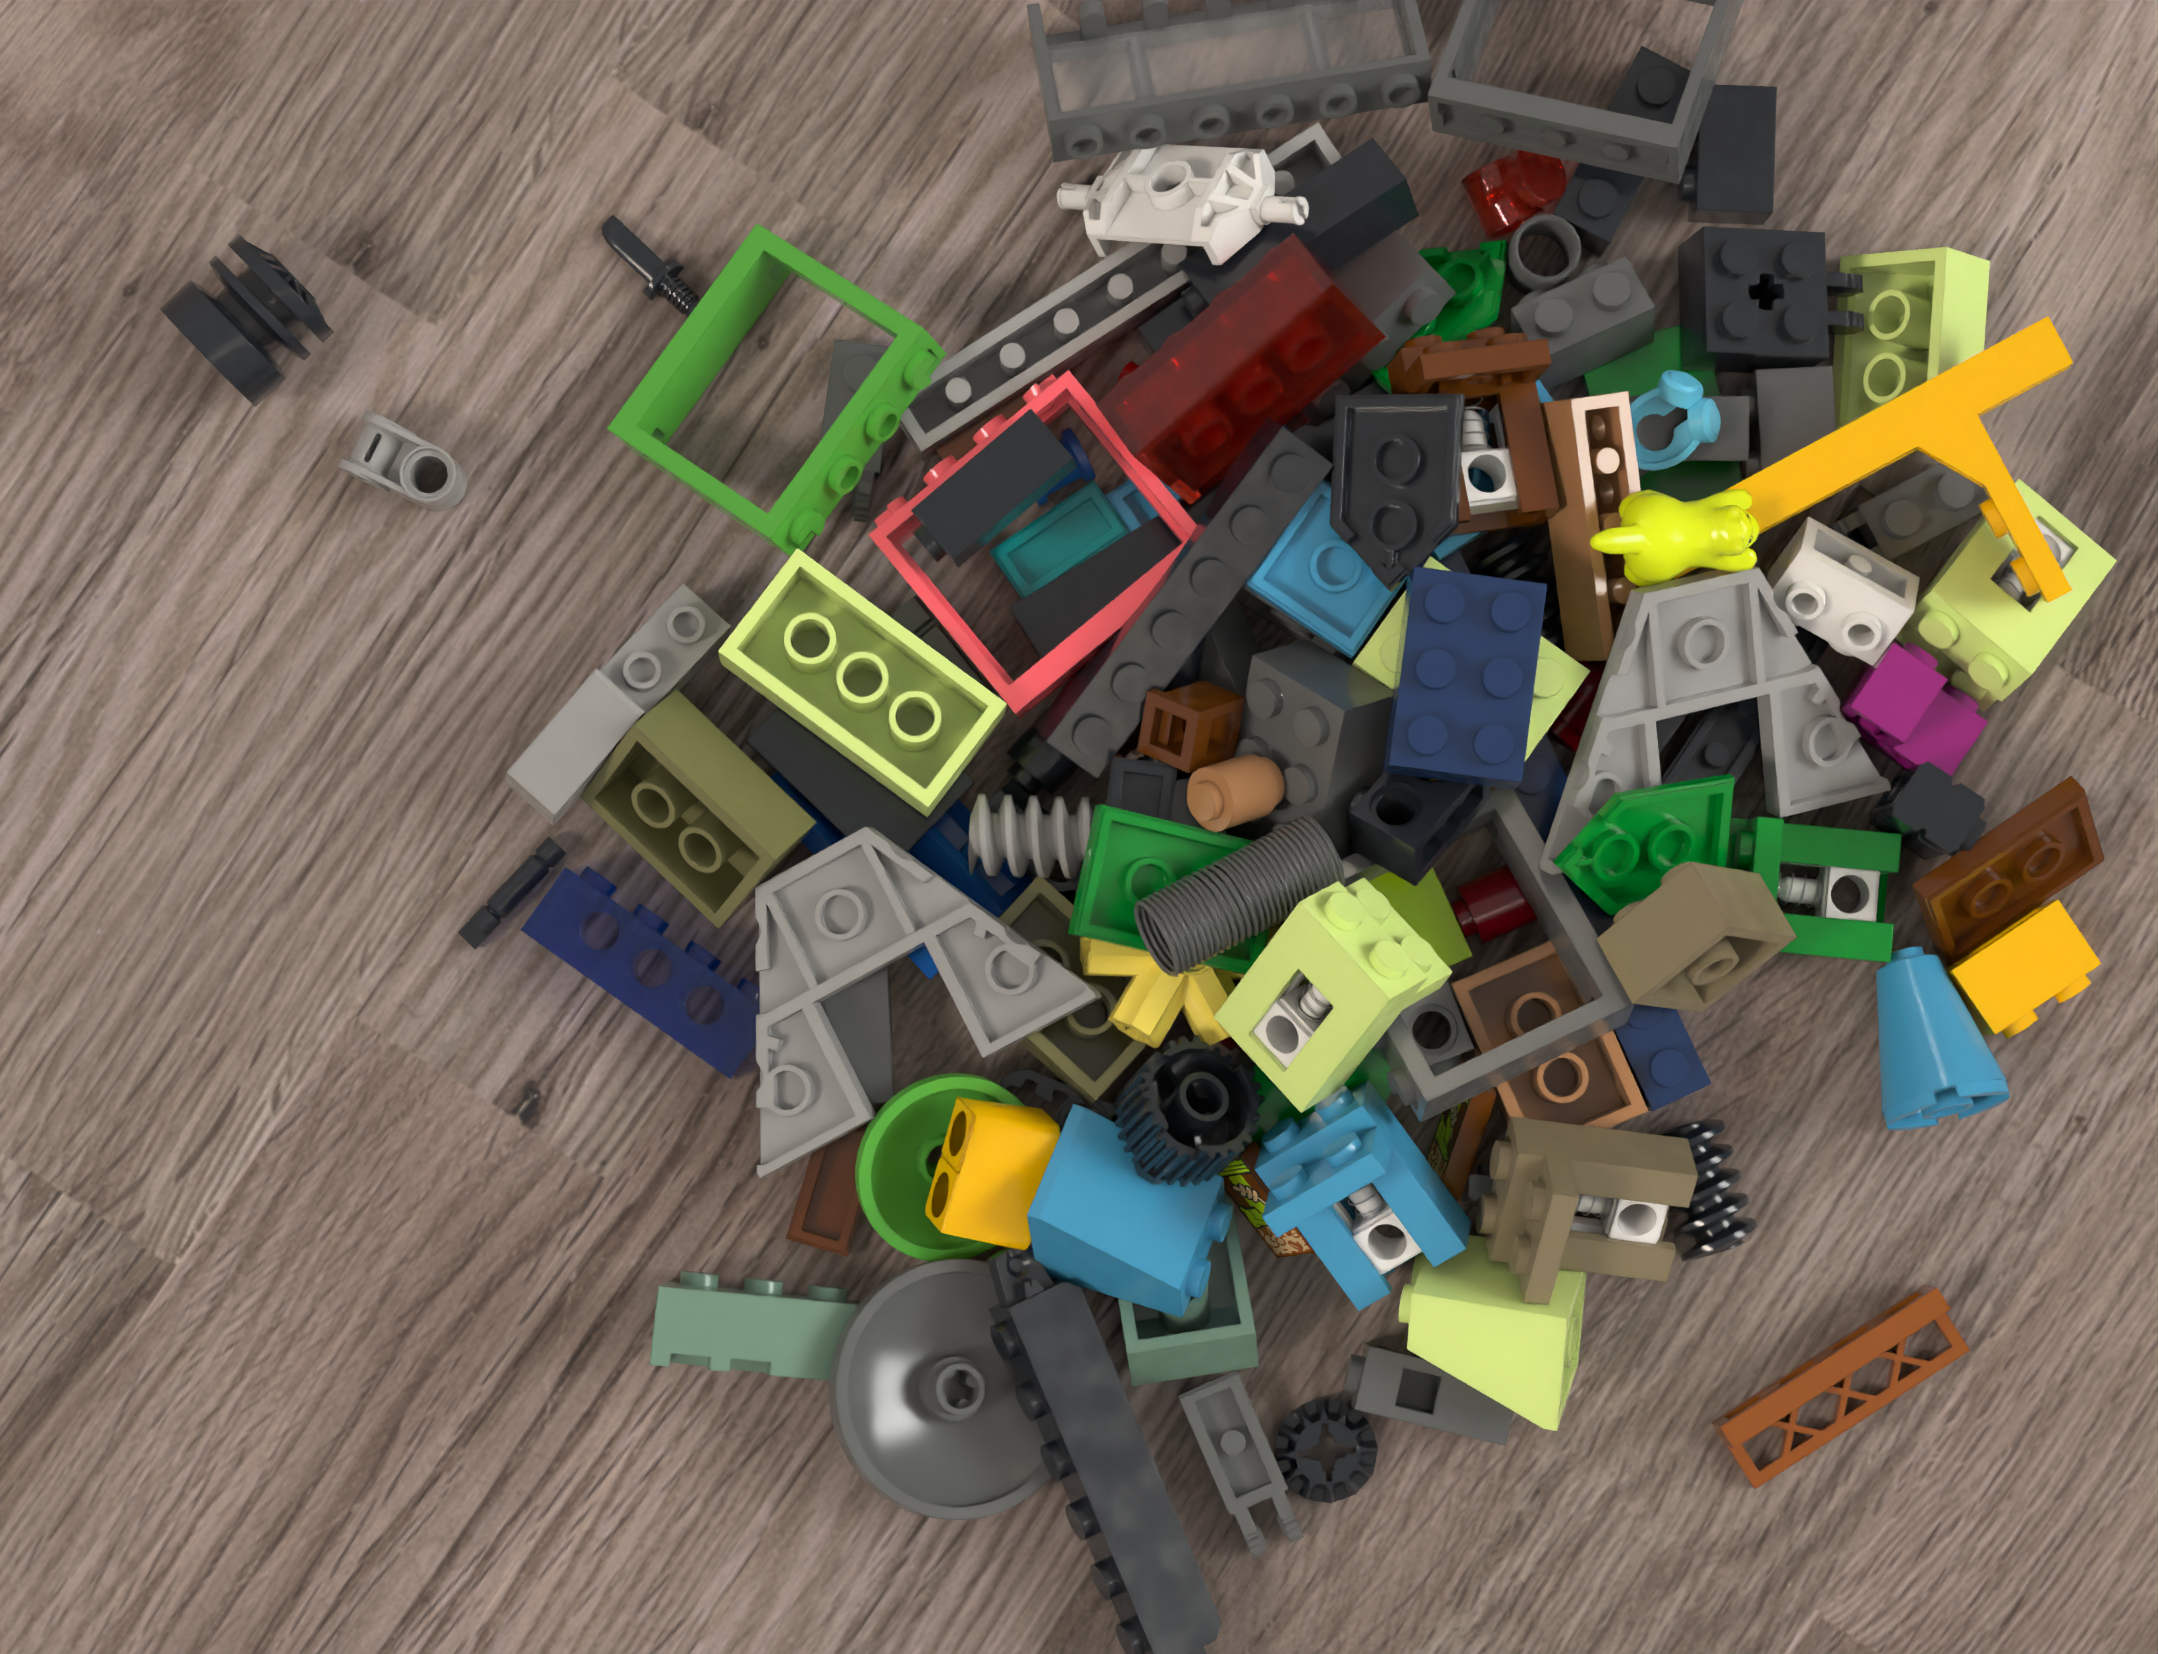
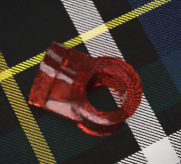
(1513, 190)

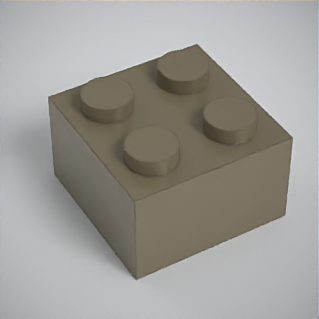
(1695, 936)

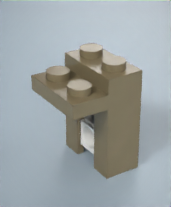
(1567, 1199)

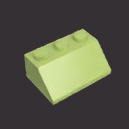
(1919, 320)

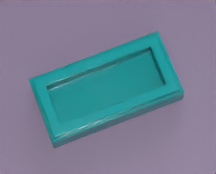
(1059, 540)

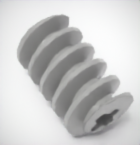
(1029, 836)

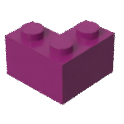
(1907, 713)

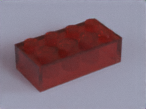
(1245, 358)

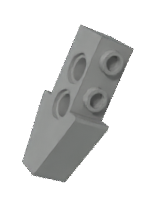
(600, 713)

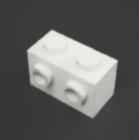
(1842, 591)

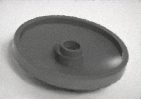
(930, 1400)

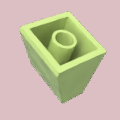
(1478, 1329)

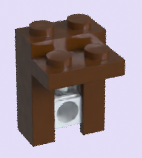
(1500, 379)

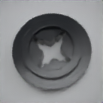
(1302, 1431)

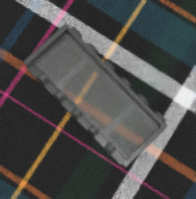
(1223, 70)

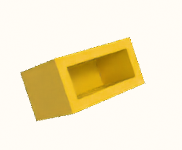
(2022, 969)

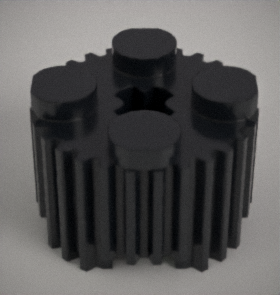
(1187, 1113)

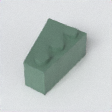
(748, 1326)

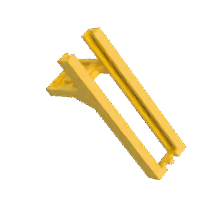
(1945, 425)

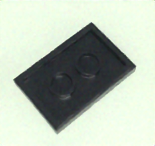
(842, 789)

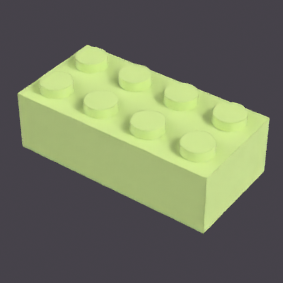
(862, 682)

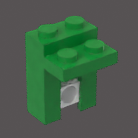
(1860, 855)

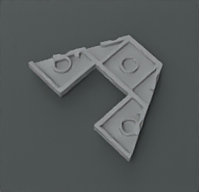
(1700, 648)
(847, 919)

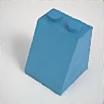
(1117, 1231)

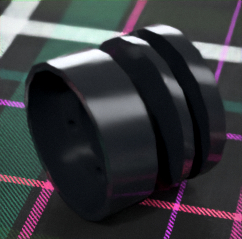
(247, 319)

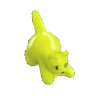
(1668, 535)

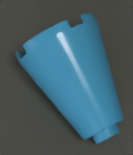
(1930, 1046)

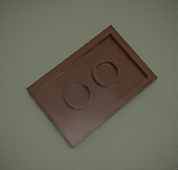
(2009, 871)

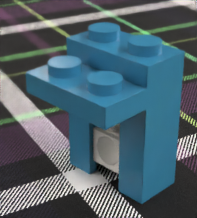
(1338, 1155)

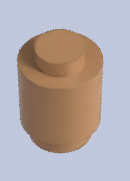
(1234, 791)

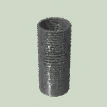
(1250, 888)

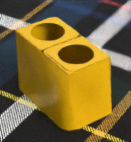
(991, 1171)

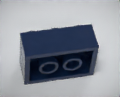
(1465, 678)

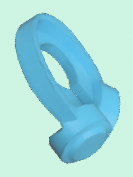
(1701, 426)

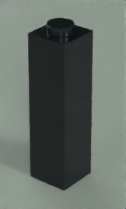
(1349, 211)

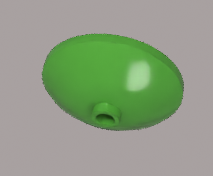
(894, 1165)

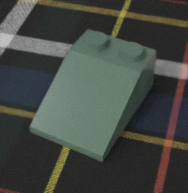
(1211, 1336)

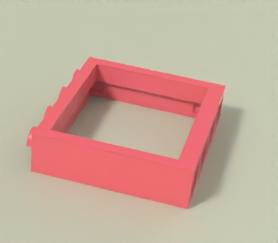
(1054, 669)

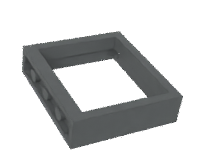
(1567, 128)
(1573, 940)

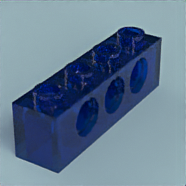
(561, 927)

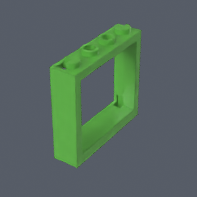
(710, 339)

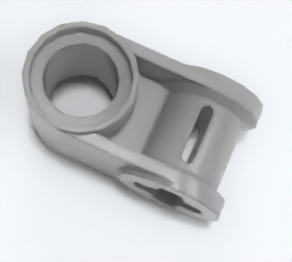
(395, 459)

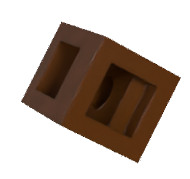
(1191, 725)

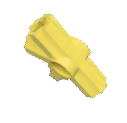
(1155, 998)

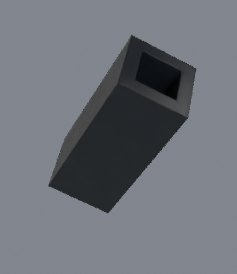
(991, 490)

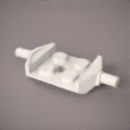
(1183, 198)

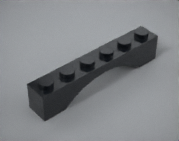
(1236, 532)

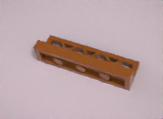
(1835, 1365)

